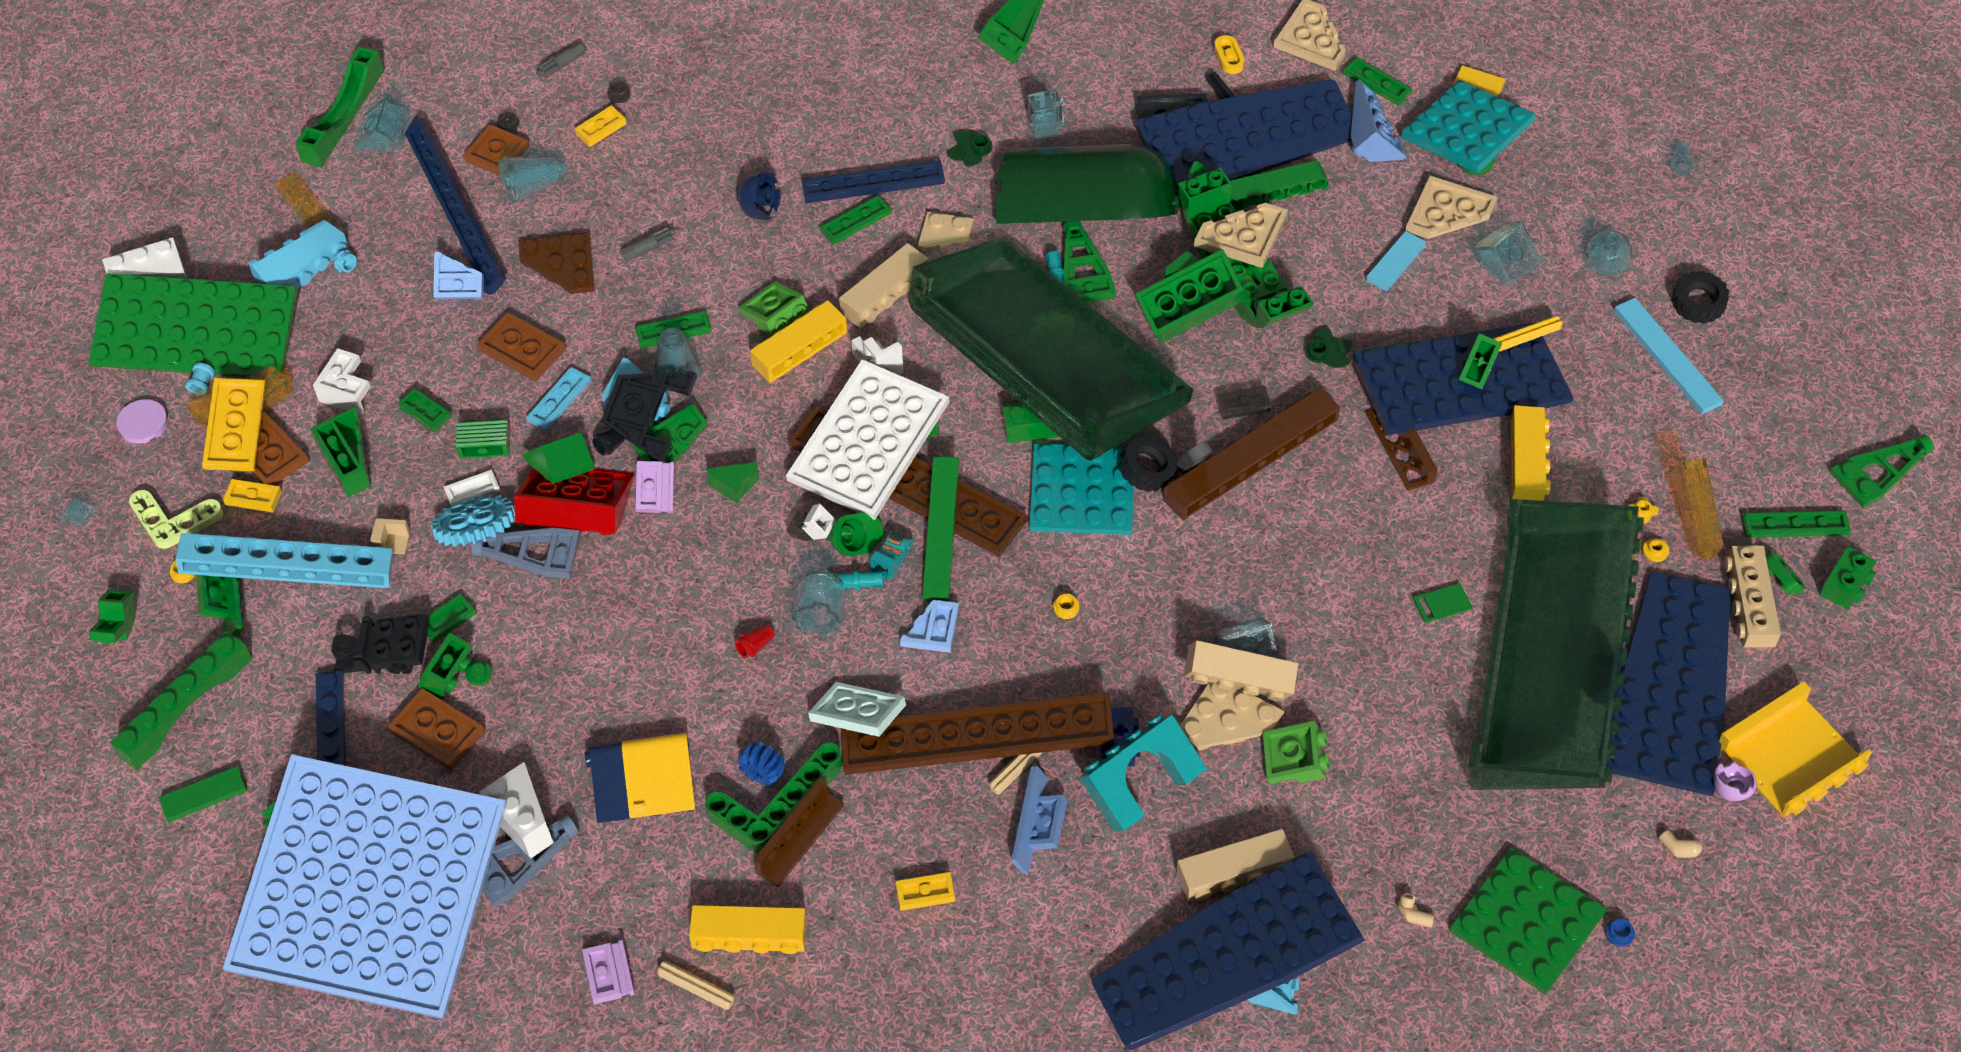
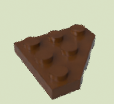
(561, 260)

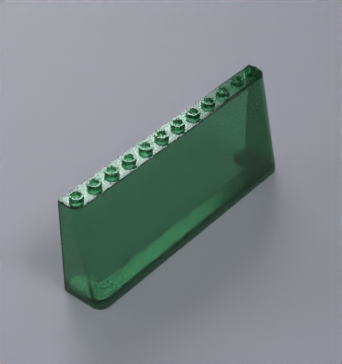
(1045, 346)
(1558, 647)

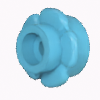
(344, 259)

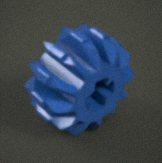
(761, 763)

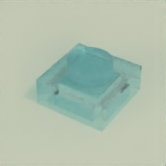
(78, 514)

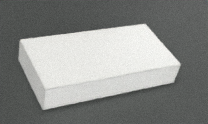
(474, 486)

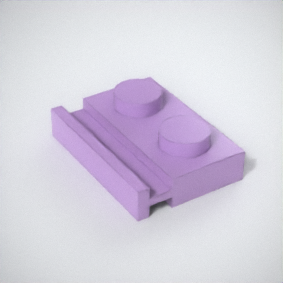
(654, 487)
(607, 972)

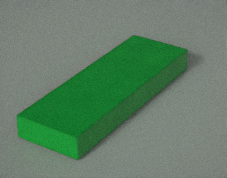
(1378, 81)
(855, 220)
(690, 324)
(202, 794)

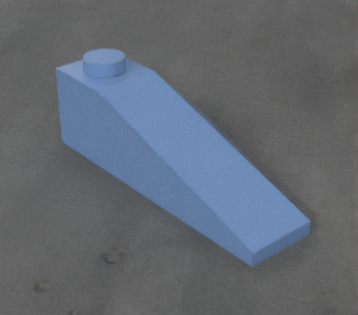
(1371, 128)

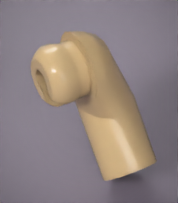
(1681, 848)
(1411, 913)

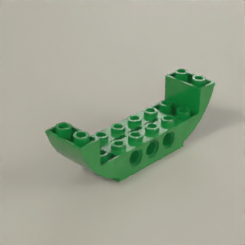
(1269, 298)

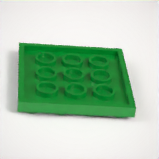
(1528, 920)

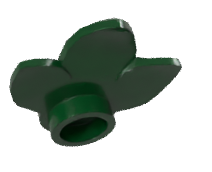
(968, 147)
(1332, 349)

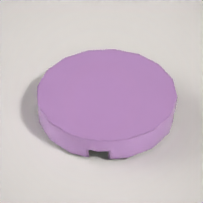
(142, 421)

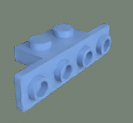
(1039, 820)

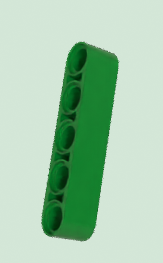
(1278, 184)

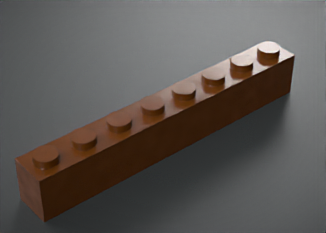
(1251, 453)

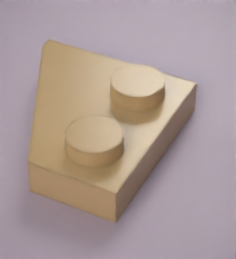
(944, 230)

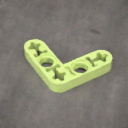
(166, 526)

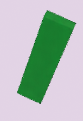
(1796, 524)

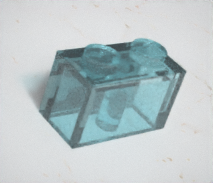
(1046, 114)

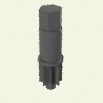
(557, 62)
(647, 244)

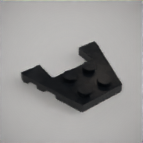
(636, 404)

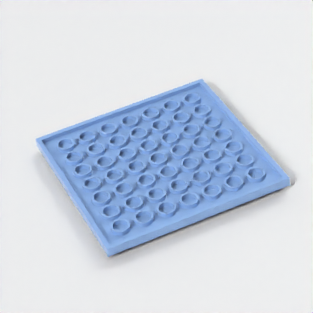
(366, 886)

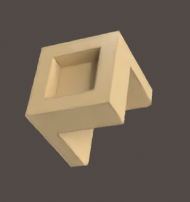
(391, 534)

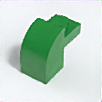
(115, 616)

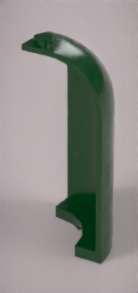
(1085, 184)

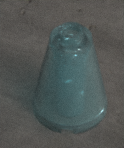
(529, 175)
(676, 355)

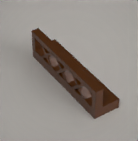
(1416, 450)
(797, 834)

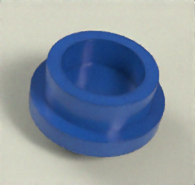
(1620, 932)

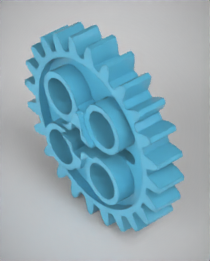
(473, 520)

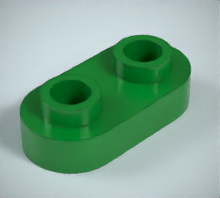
(1789, 580)

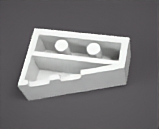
(153, 260)
(523, 815)

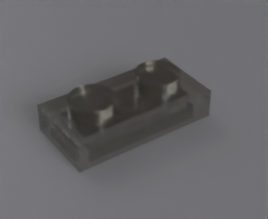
(1243, 402)

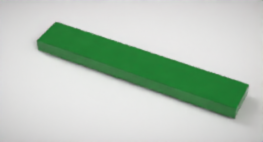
(941, 529)

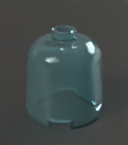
(819, 603)

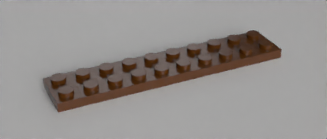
(978, 515)
(982, 733)

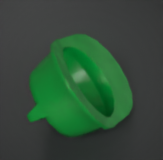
(857, 532)

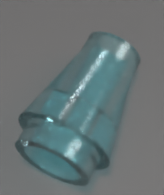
(1682, 160)

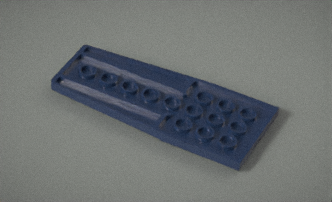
(1250, 130)
(1675, 686)
(1228, 953)

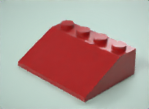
(581, 503)

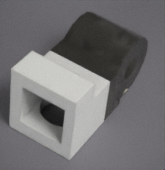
(808, 525)

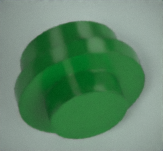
(478, 673)

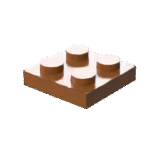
(494, 145)

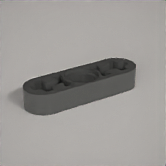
(1194, 456)

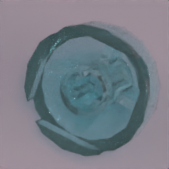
(1608, 252)

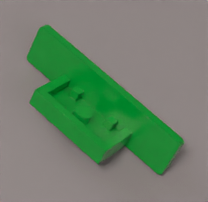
(220, 599)

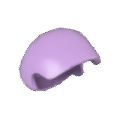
(1731, 774)

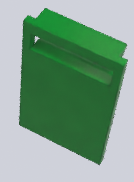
(1443, 602)

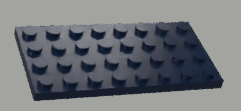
(1422, 390)

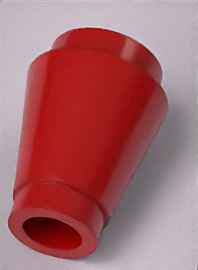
(753, 641)

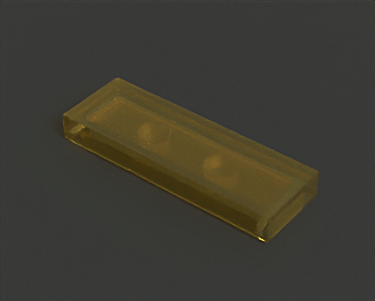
(301, 201)

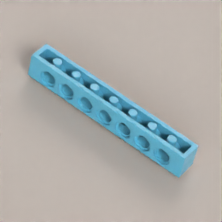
(241, 559)

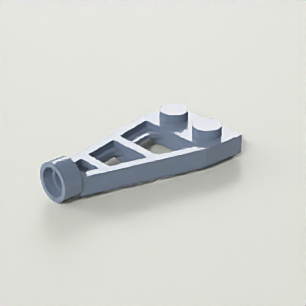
(559, 558)
(499, 886)

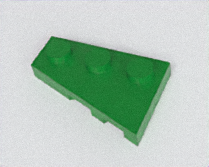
(680, 430)

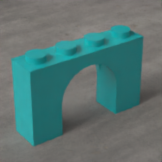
(1107, 778)

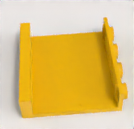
(1792, 751)

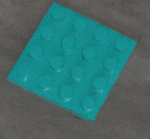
(1468, 126)
(1079, 493)

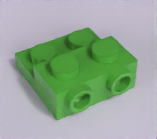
(774, 308)
(1295, 753)

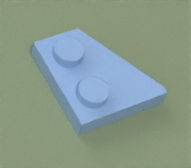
(456, 280)
(934, 628)

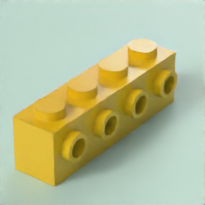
(798, 341)
(1529, 453)
(748, 929)

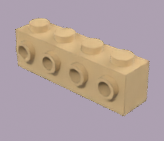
(881, 287)
(1753, 596)
(1240, 670)
(1232, 865)

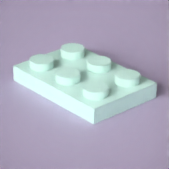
(857, 709)

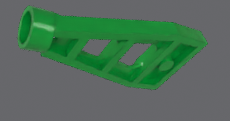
(1087, 288)
(1862, 487)

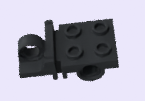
(388, 645)

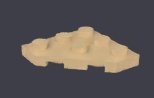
(1311, 36)
(1447, 208)
(1244, 234)
(1228, 717)

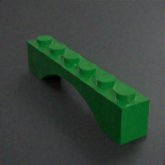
(320, 139)
(147, 731)

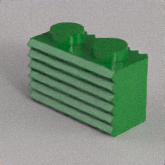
(483, 438)

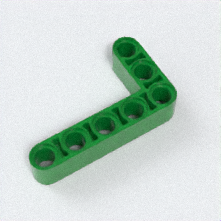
(780, 805)

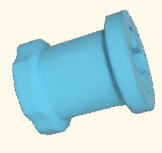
(201, 375)

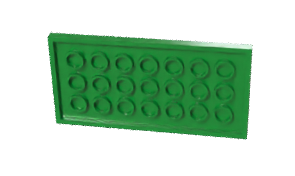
(192, 321)

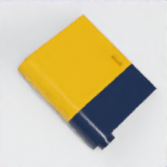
(641, 777)

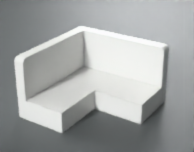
(873, 352)
(338, 386)

